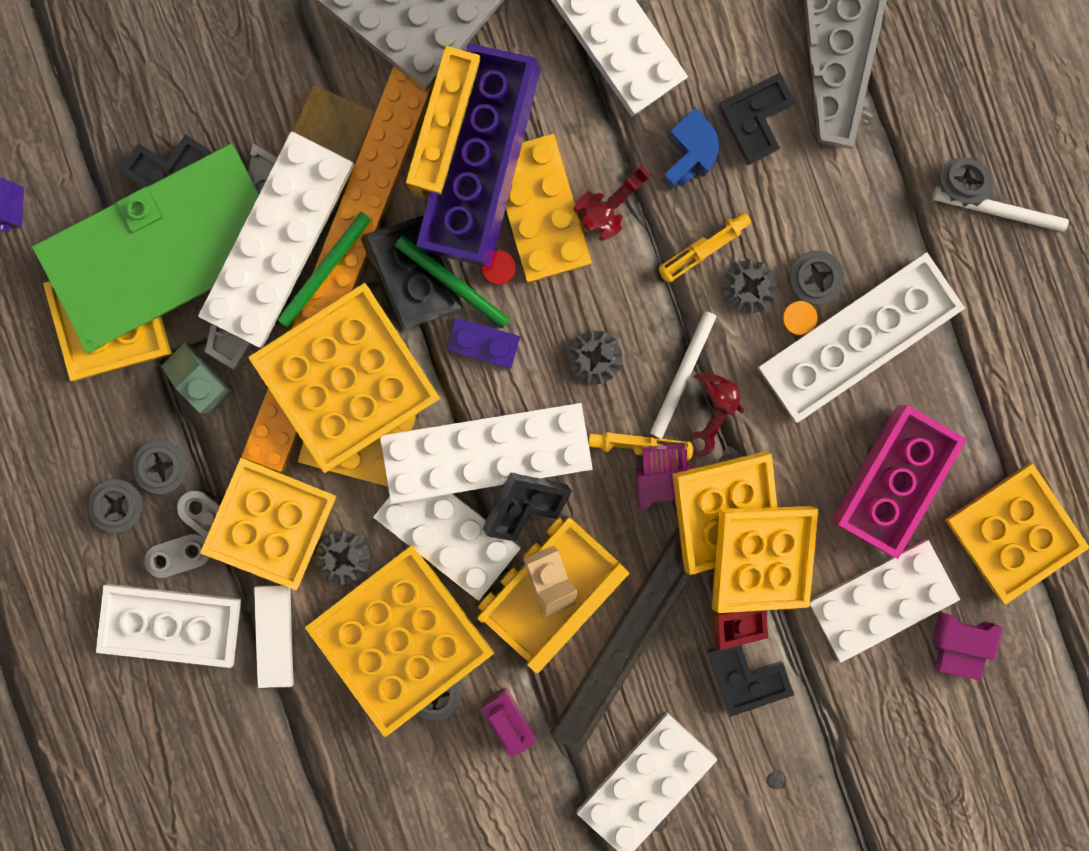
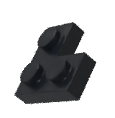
(748, 113)
(148, 168)
(522, 497)
(744, 688)

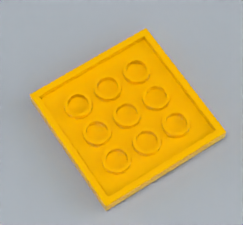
(344, 377)
(399, 640)

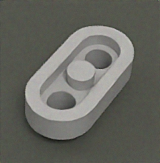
(199, 522)
(176, 555)

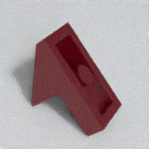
(739, 628)

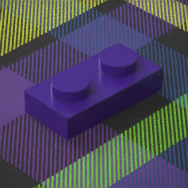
(483, 343)

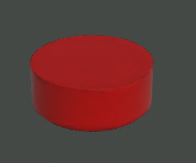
(501, 269)

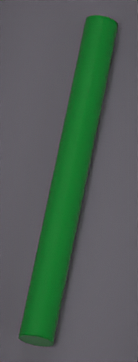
(324, 269)
(451, 281)

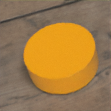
(799, 318)

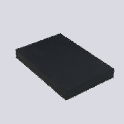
(409, 289)

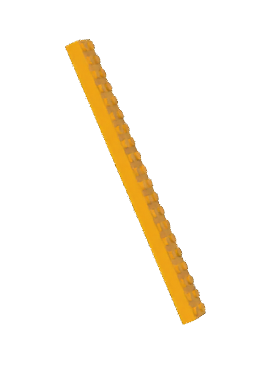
(366, 192)

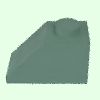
(195, 379)

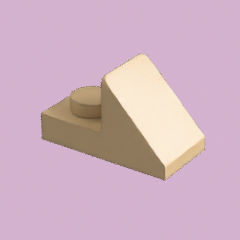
(550, 581)

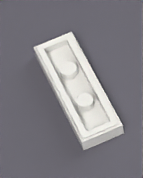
(273, 636)

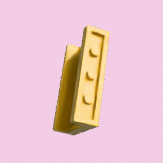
(442, 122)
(515, 609)

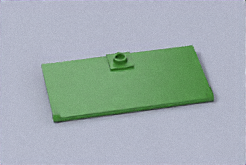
(149, 248)

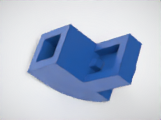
(697, 143)

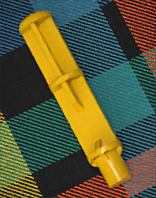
(704, 247)
(611, 440)

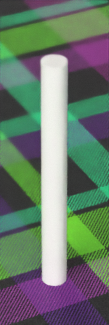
(1009, 211)
(683, 374)

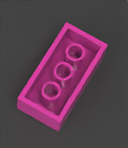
(898, 480)

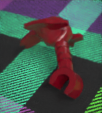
(599, 215)
(725, 398)

